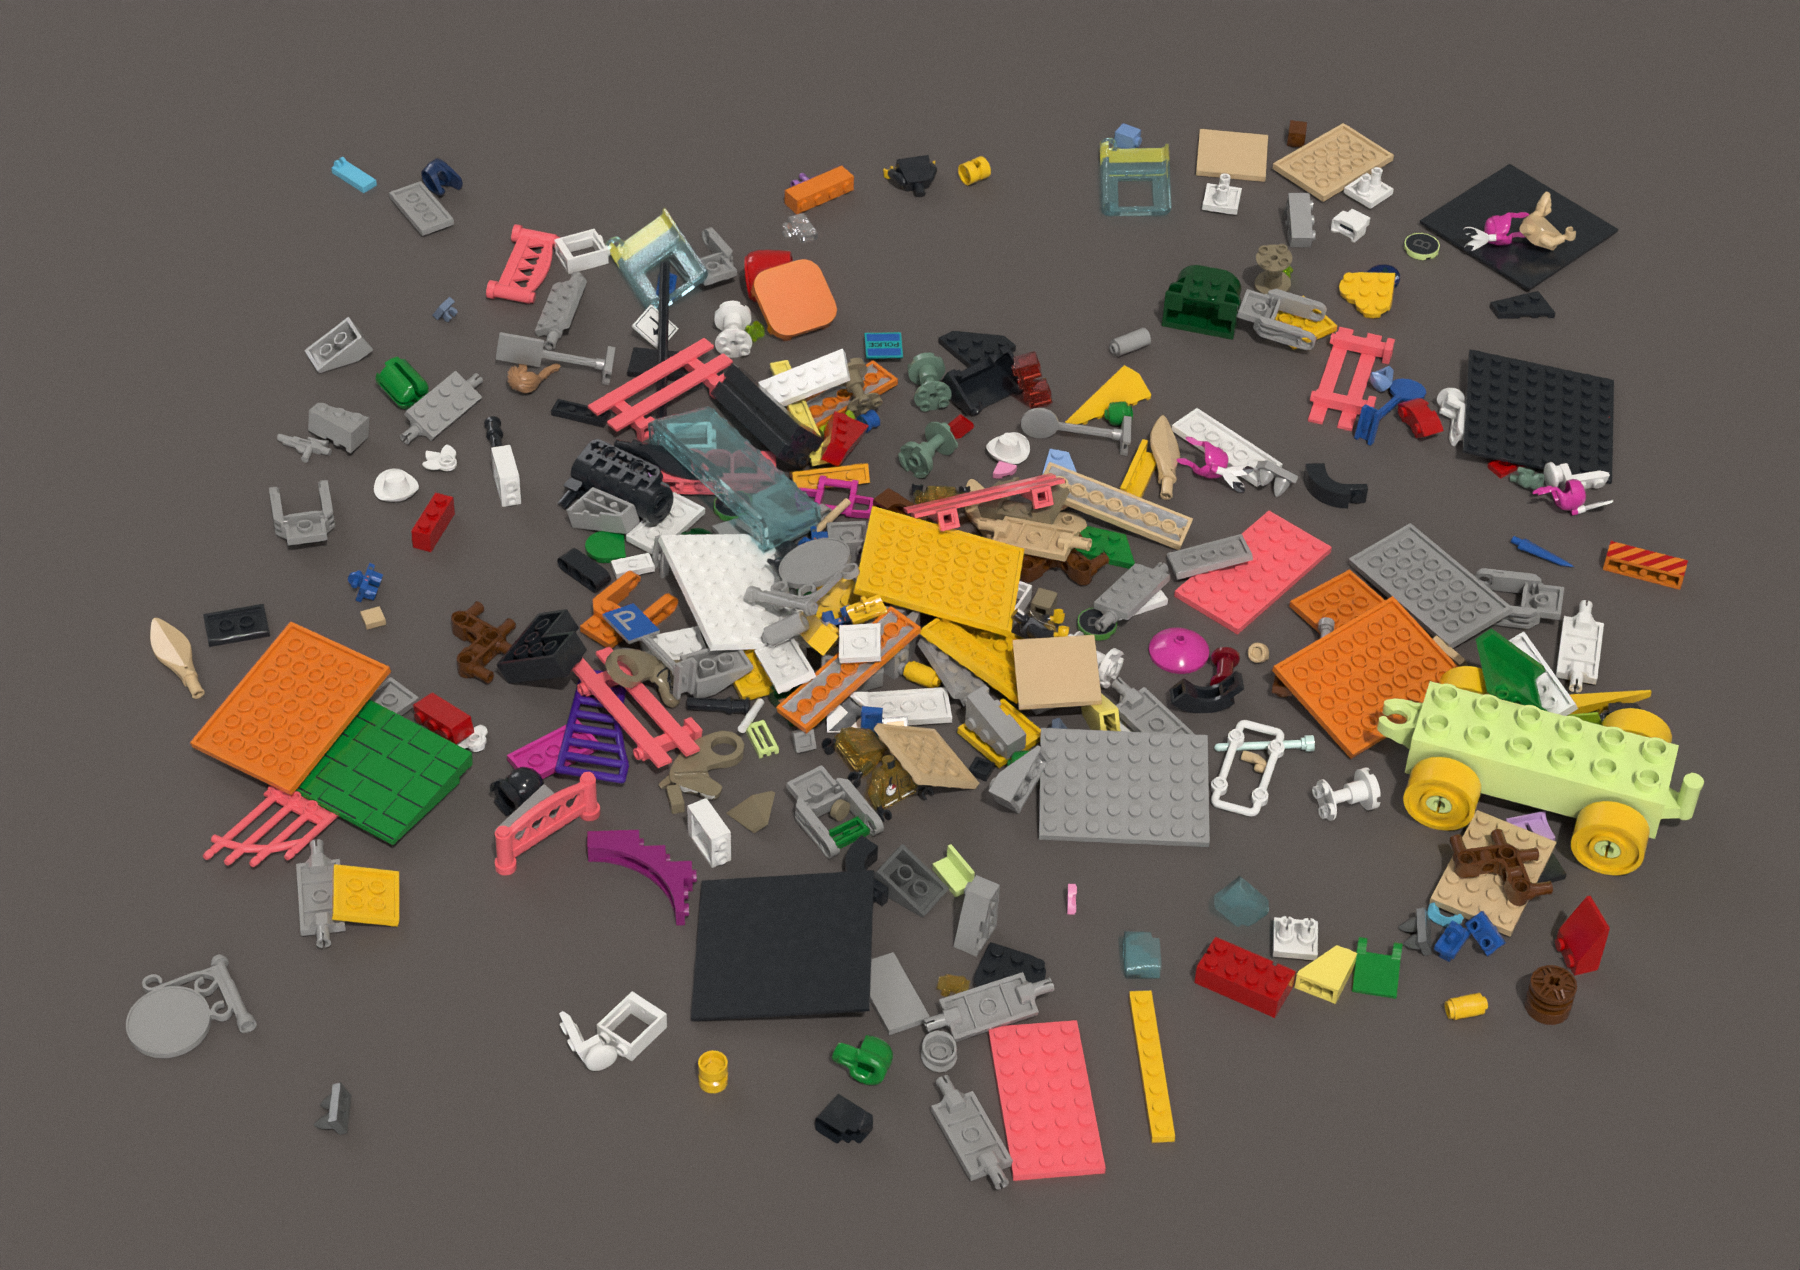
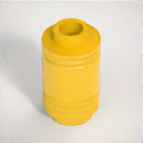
(921, 674)
(1466, 1006)

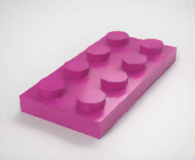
(544, 752)

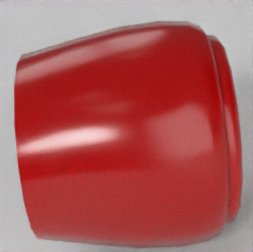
(762, 260)

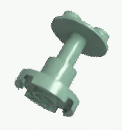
(927, 371)
(919, 456)

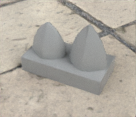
(1282, 477)

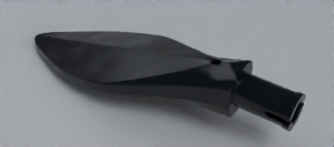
(657, 456)

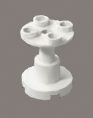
(732, 320)
(1108, 665)
(1363, 790)

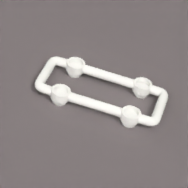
(1259, 795)

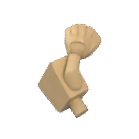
(1542, 232)

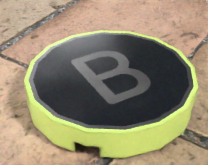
(1421, 246)

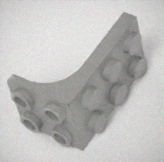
(852, 534)

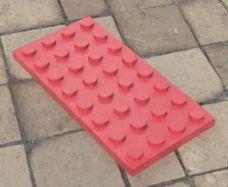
(1245, 590)
(1046, 1100)

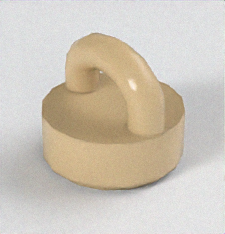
(1258, 653)

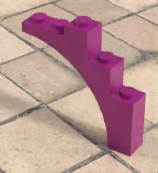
(628, 850)

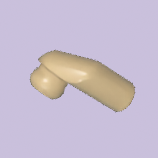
(1256, 759)

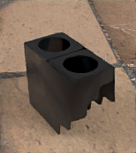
(844, 1121)

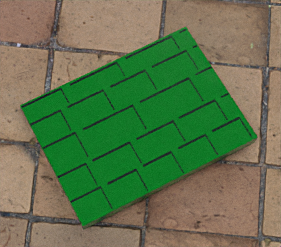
(385, 772)

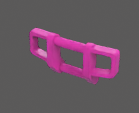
(854, 498)

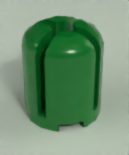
(402, 383)

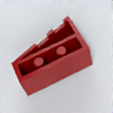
(841, 437)

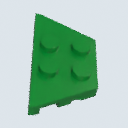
(1111, 543)

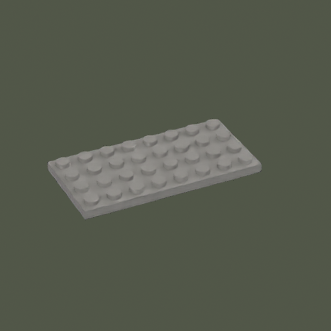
(1430, 585)

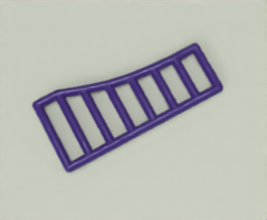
(617, 733)

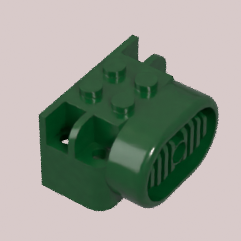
(1203, 302)

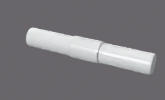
(750, 716)

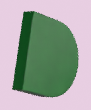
(605, 546)

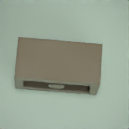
(675, 799)

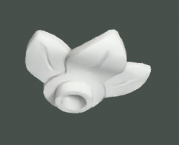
(443, 461)
(476, 741)

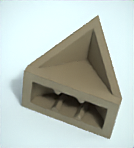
(754, 811)

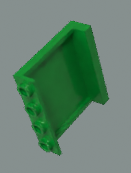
(1509, 670)

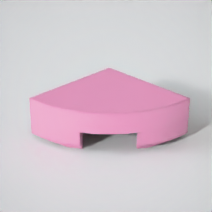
(1004, 469)
(1071, 899)

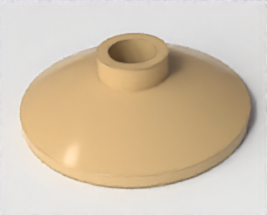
(1070, 520)

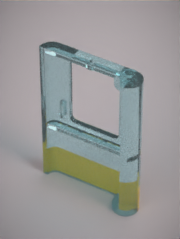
(1134, 165)
(647, 250)

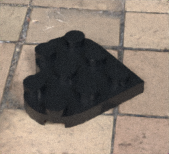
(1005, 962)

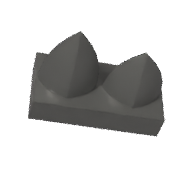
(1421, 925)
(339, 1110)

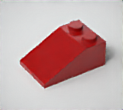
(1583, 938)

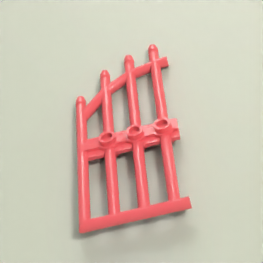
(307, 810)

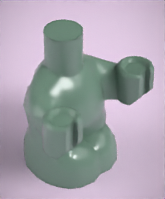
(1527, 478)

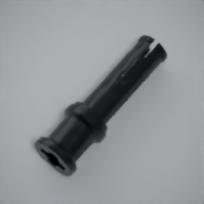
(495, 440)
(726, 705)

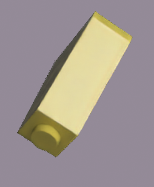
(1102, 716)
(1327, 974)

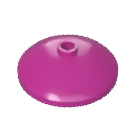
(1179, 650)

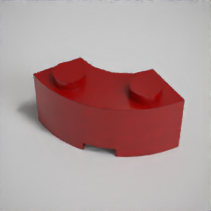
(1420, 417)

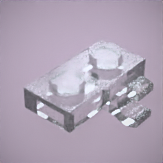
(801, 227)

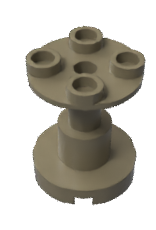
(1273, 260)
(862, 401)

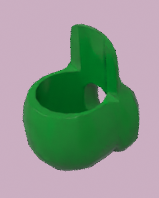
(868, 1063)

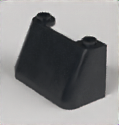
(983, 382)

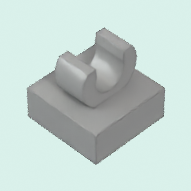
(803, 741)

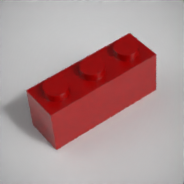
(433, 522)
(443, 718)

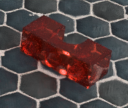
(1035, 390)

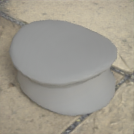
(939, 1051)

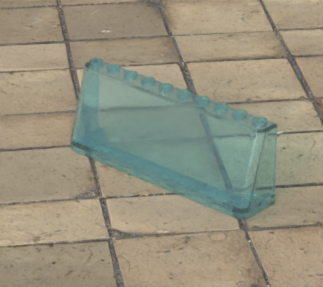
(737, 474)

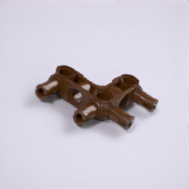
(1076, 566)
(485, 639)
(1502, 860)

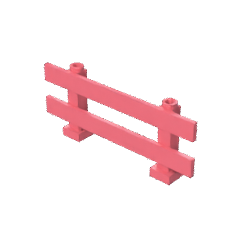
(1352, 403)
(634, 415)
(945, 510)
(647, 746)

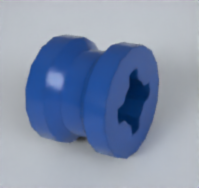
(870, 418)

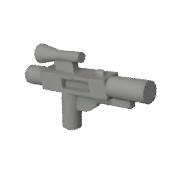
(305, 446)

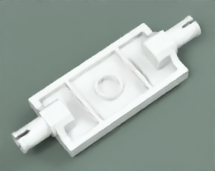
(1580, 648)

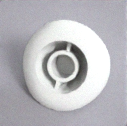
(1009, 448)
(395, 485)

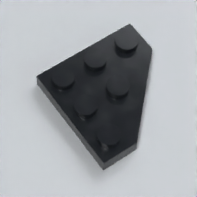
(973, 347)

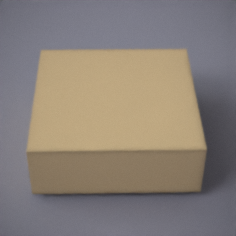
(373, 617)

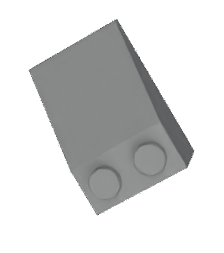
(339, 347)
(896, 664)
(717, 669)
(1018, 780)

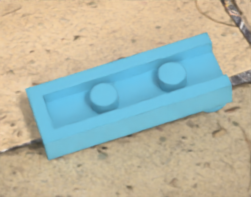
(353, 175)

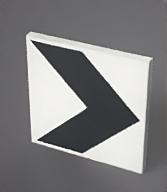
(846, 714)

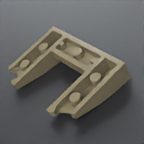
(1003, 507)

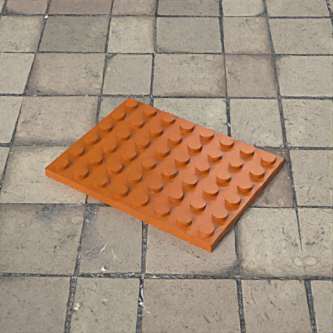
(1361, 666)
(290, 707)

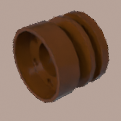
(1550, 994)

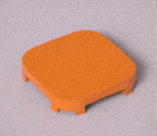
(794, 299)

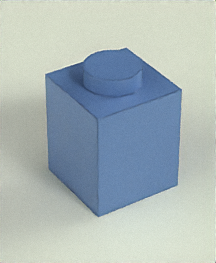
(1128, 137)

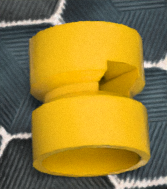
(974, 170)
(713, 1071)

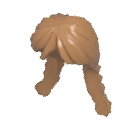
(525, 381)

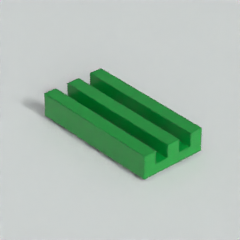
(849, 836)

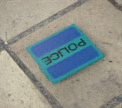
(883, 345)

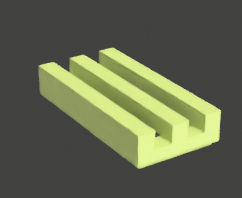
(766, 750)

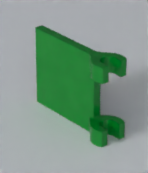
(1376, 972)

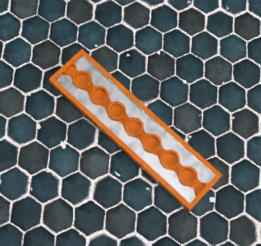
(837, 398)
(839, 680)

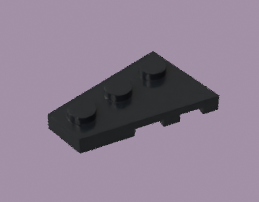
(1527, 304)

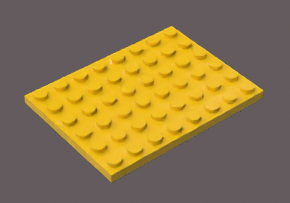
(939, 571)

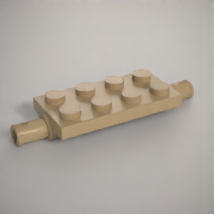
(1036, 537)

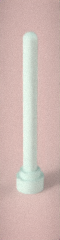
(1306, 743)

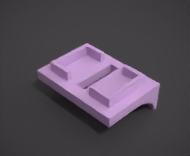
(1536, 823)

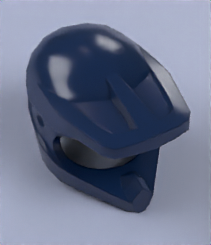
(440, 173)

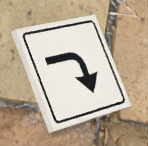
(648, 325)

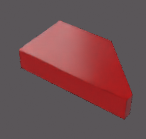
(960, 426)

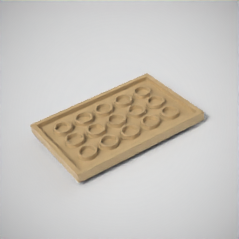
(1332, 161)
(1487, 892)

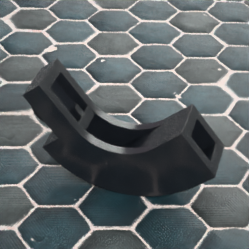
(1330, 491)
(1206, 699)
(860, 858)

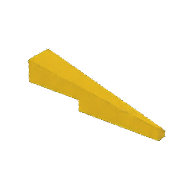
(1122, 386)
(1599, 701)

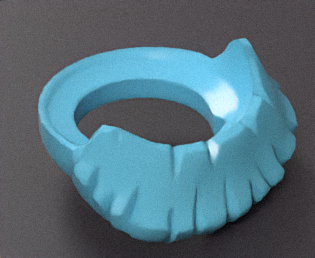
(1436, 917)

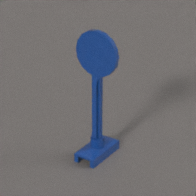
(1369, 418)

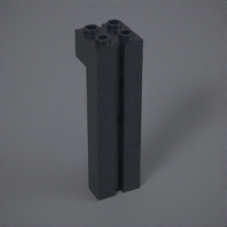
(766, 417)

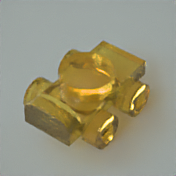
(952, 983)

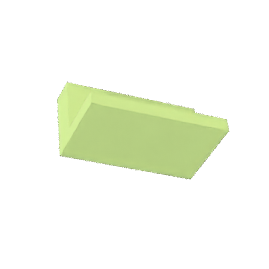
(954, 871)

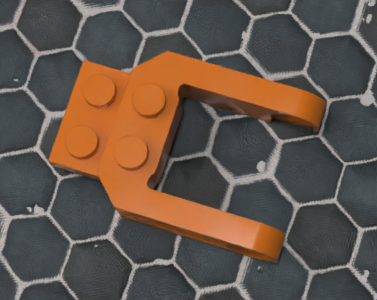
(601, 631)

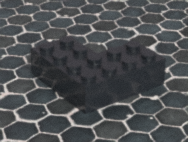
(544, 649)

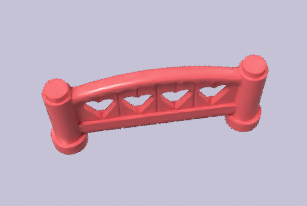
(524, 239)
(584, 806)

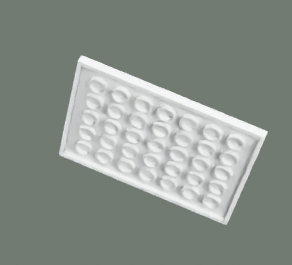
(714, 581)

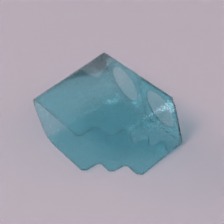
(1241, 903)
(1141, 955)

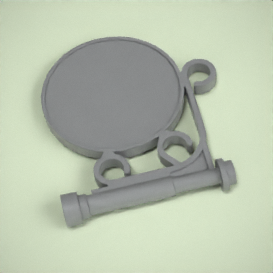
(805, 568)
(177, 1018)

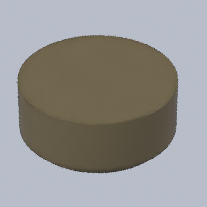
(840, 809)

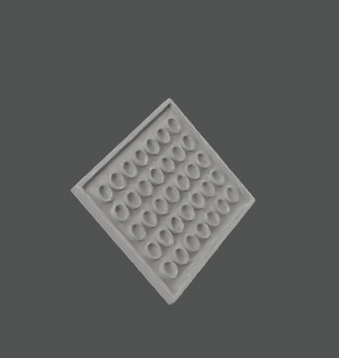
(1124, 787)

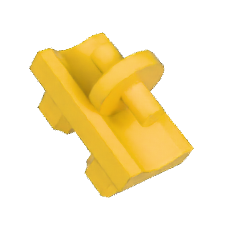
(866, 609)

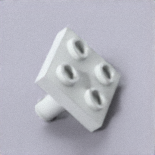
(1369, 189)
(1222, 197)
(1295, 938)

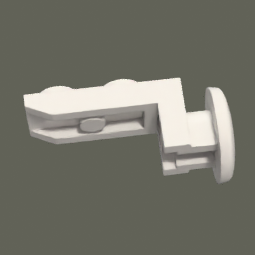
(1453, 406)
(1560, 474)
(592, 1051)

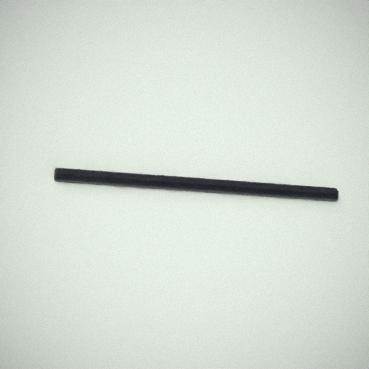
(663, 328)

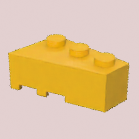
(820, 635)

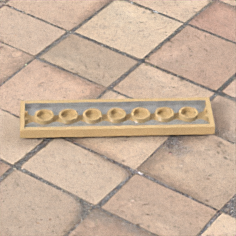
(1122, 508)

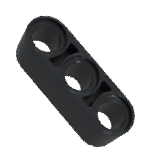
(584, 570)

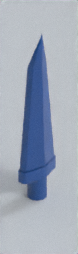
(1534, 549)

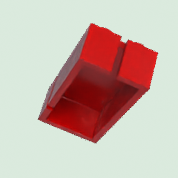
(1244, 977)

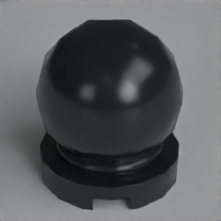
(515, 789)

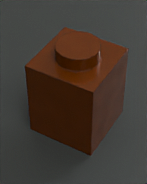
(1297, 133)

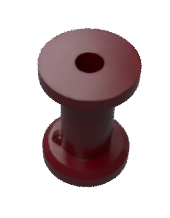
(1225, 660)

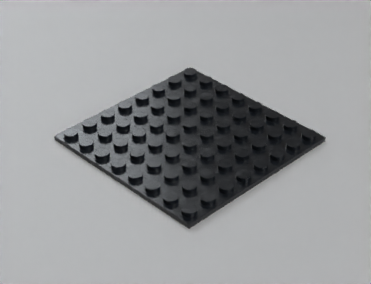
(1518, 192)
(1538, 414)
(784, 946)

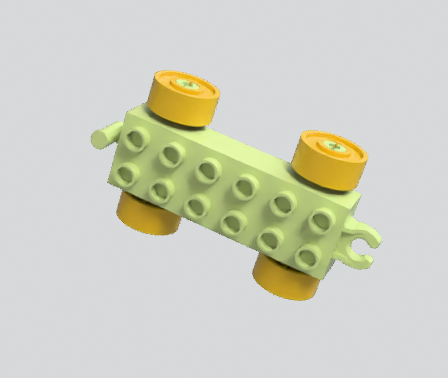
(1602, 774)

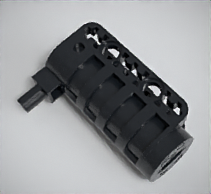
(598, 470)

